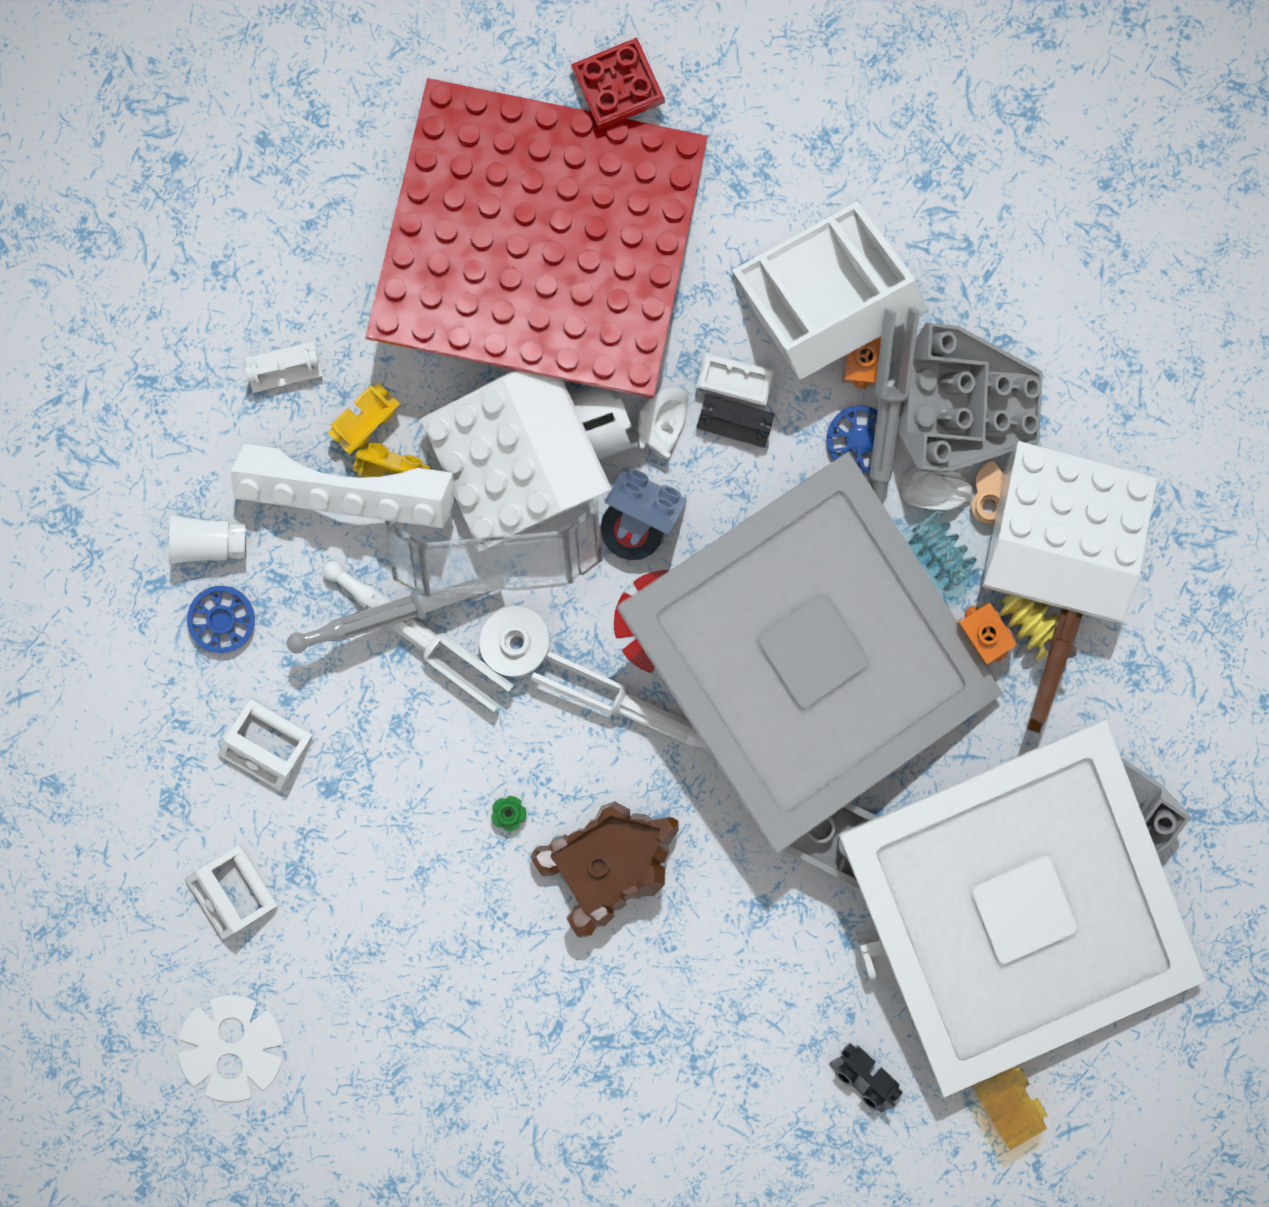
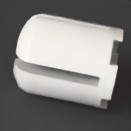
(609, 437)

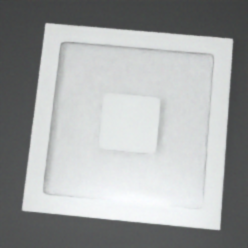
(1023, 907)

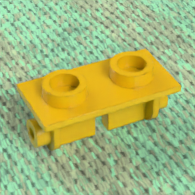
(376, 408)
(377, 460)

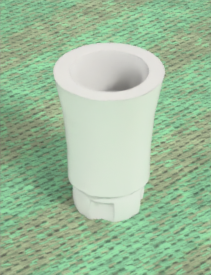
(204, 540)

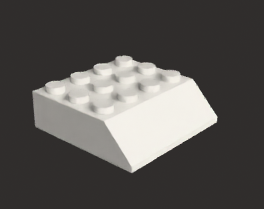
(828, 289)
(515, 454)
(1069, 532)

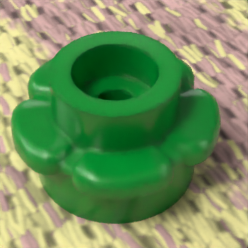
(501, 806)

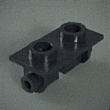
(735, 420)
(852, 1069)

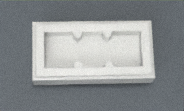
(735, 379)

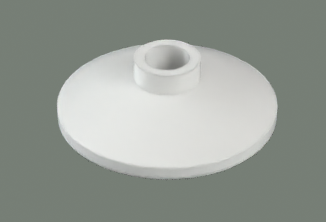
(501, 631)

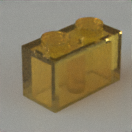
(1010, 1106)

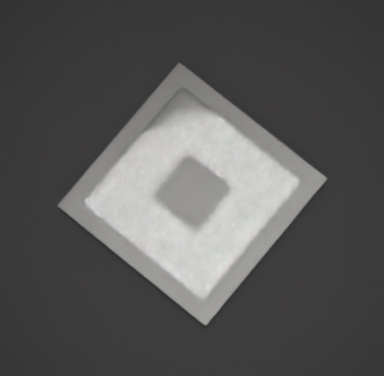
(810, 651)

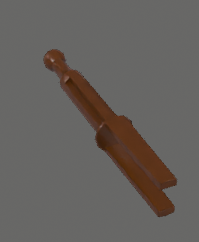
(1059, 648)

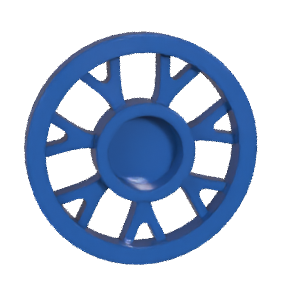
(858, 438)
(221, 619)

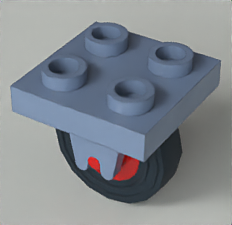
(638, 515)

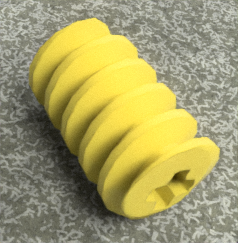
(1032, 620)

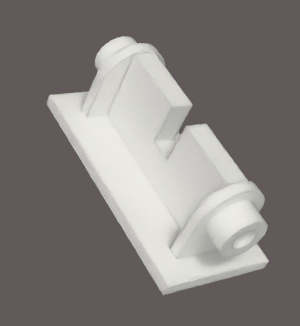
(283, 367)

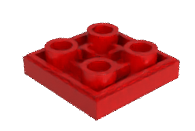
(618, 83)

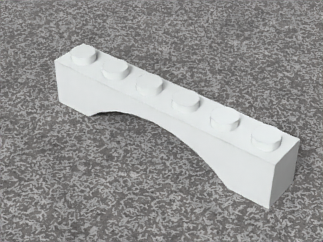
(406, 497)

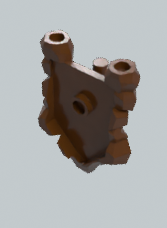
(608, 863)

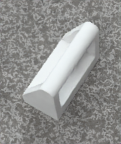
(255, 758)
(216, 902)

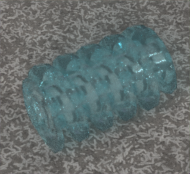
(942, 551)

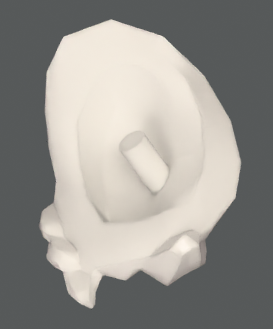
(662, 421)
(936, 488)

